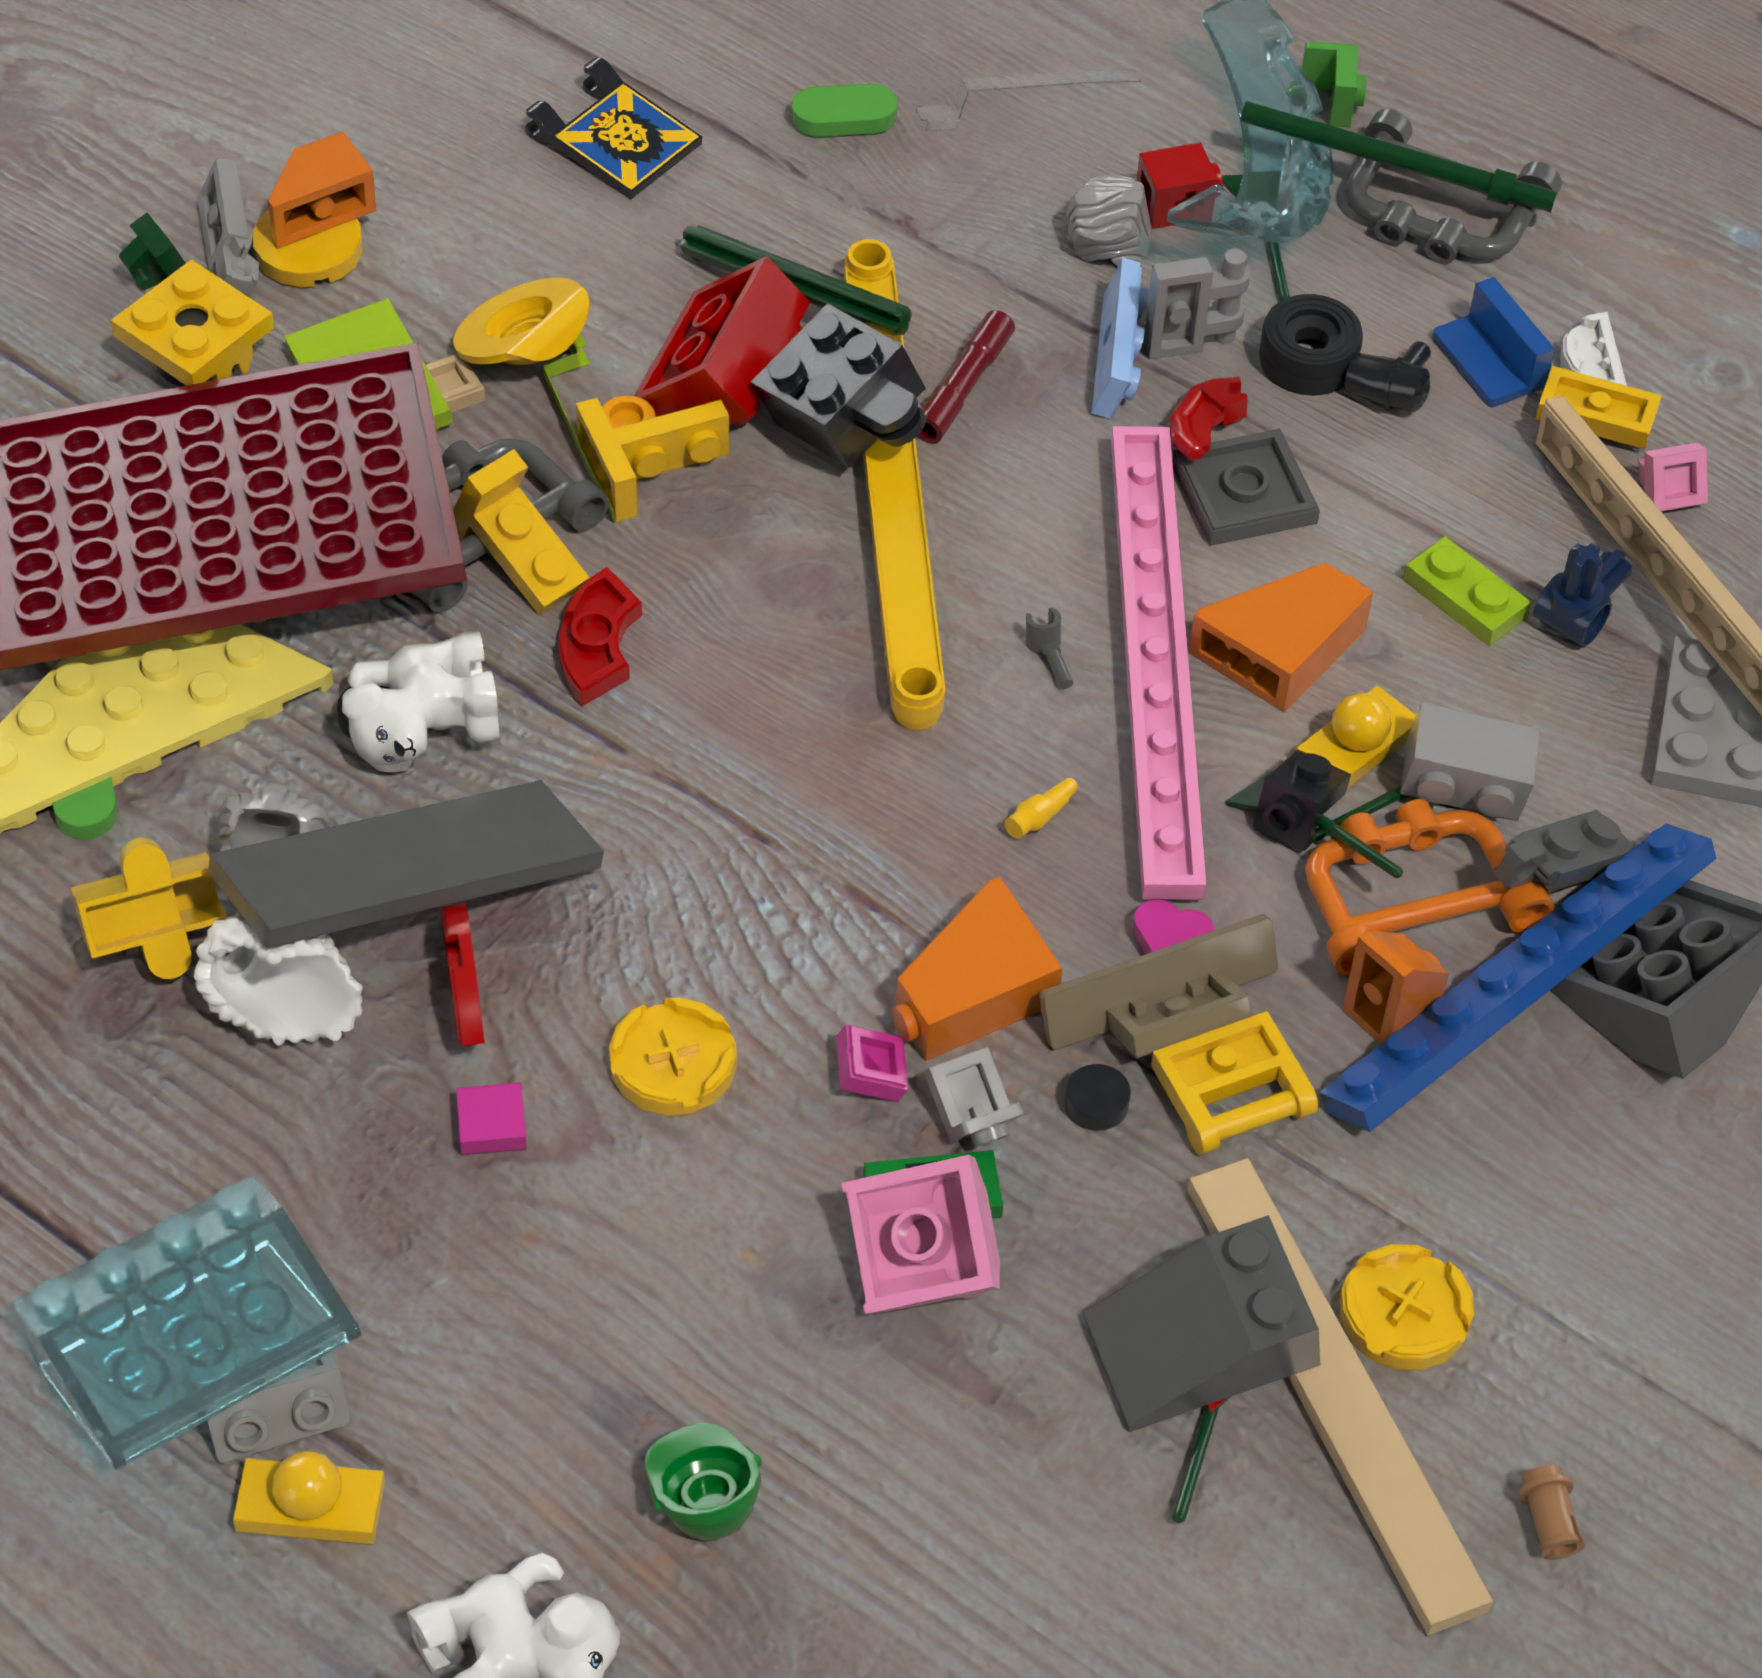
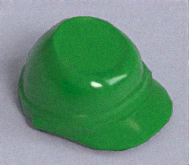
(703, 1480)

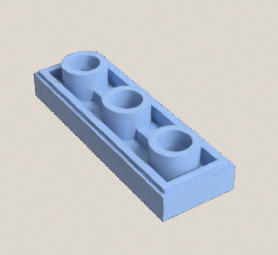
(1119, 339)

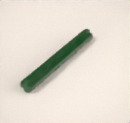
(817, 287)

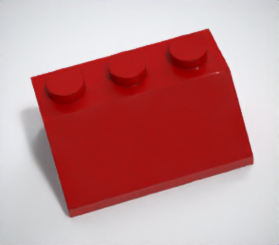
(725, 342)

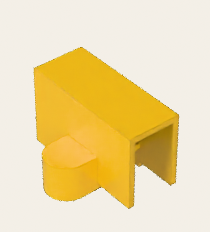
(149, 907)

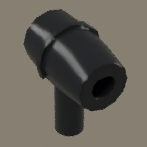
(1391, 381)

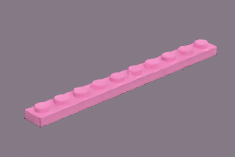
(1157, 666)

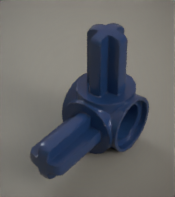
(1579, 598)

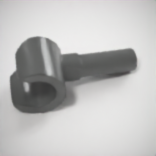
(1047, 640)

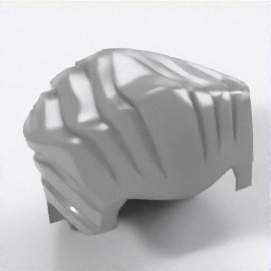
(1110, 220)
(266, 816)

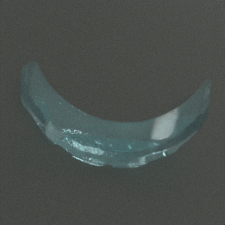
(1283, 177)

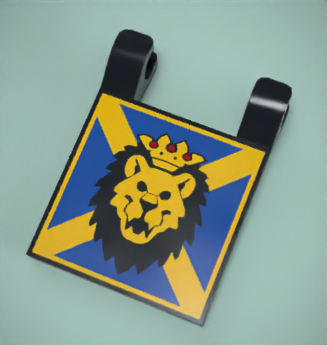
(619, 136)

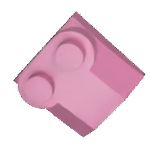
(923, 1235)

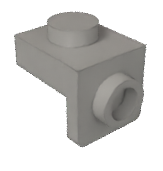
(972, 1098)

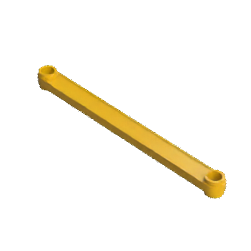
(900, 540)

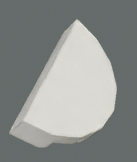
(1592, 349)

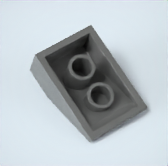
(1205, 1326)

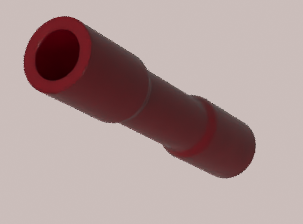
(978, 354)

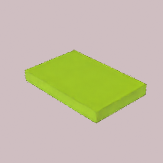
(358, 332)

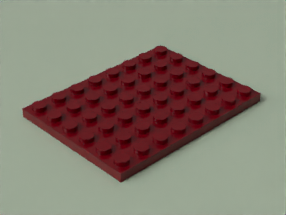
(221, 505)

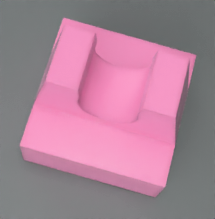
(1675, 476)

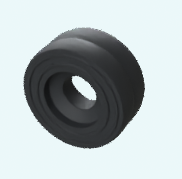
(1312, 319)

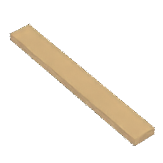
(1654, 545)
(1360, 1430)

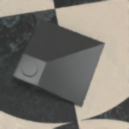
(1674, 979)

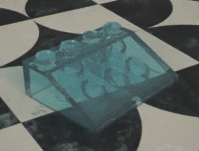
(184, 1321)

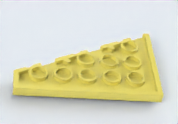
(137, 703)

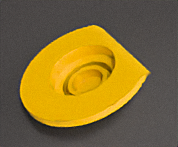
(524, 323)

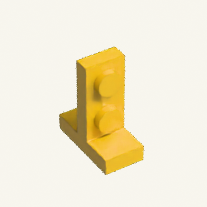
(648, 447)
(517, 534)

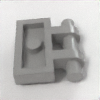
(1180, 301)

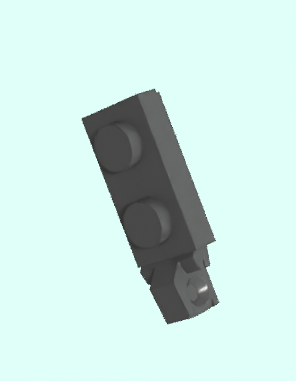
(1563, 852)

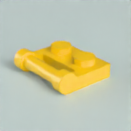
(1227, 1064)

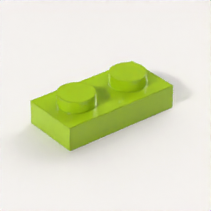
(1467, 591)

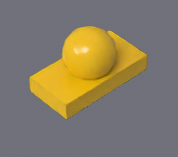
(1362, 732)
(309, 1499)

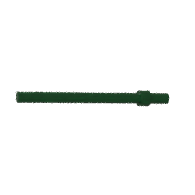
(1499, 185)

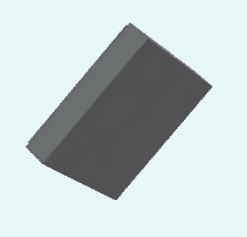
(1246, 488)

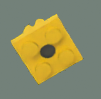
(194, 327)

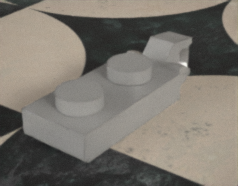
(225, 227)

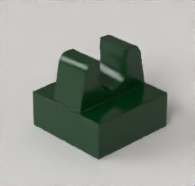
(151, 254)

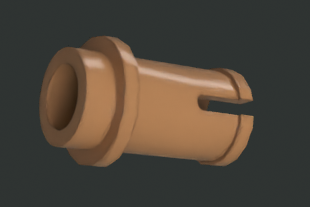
(1552, 1512)

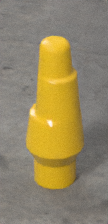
(1039, 809)

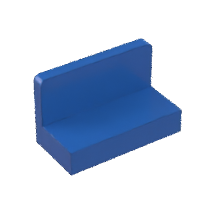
(1496, 346)

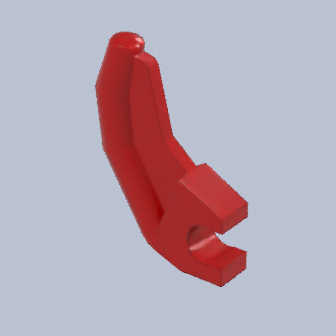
(1203, 409)

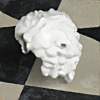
(278, 990)

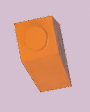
(1282, 632)
(974, 975)

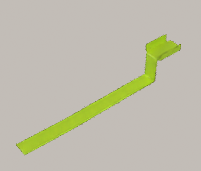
(562, 365)

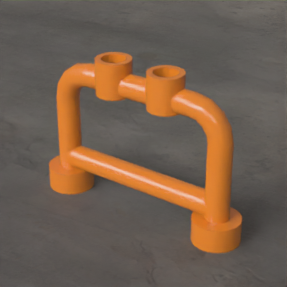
(1420, 830)

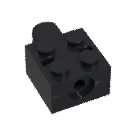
(843, 387)

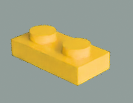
(1605, 406)

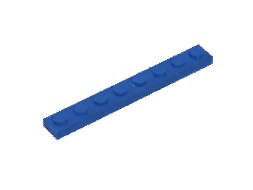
(1516, 977)

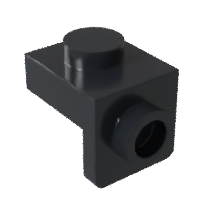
(1297, 797)

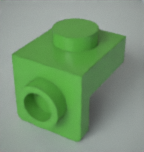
(1335, 69)

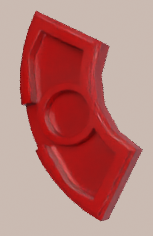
(592, 636)
(462, 974)

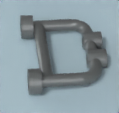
(1447, 235)
(577, 502)

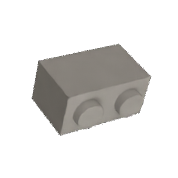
(1470, 761)

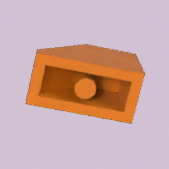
(320, 189)
(1391, 983)

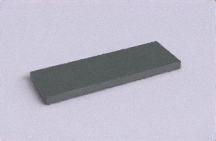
(403, 862)

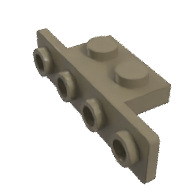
(1164, 992)

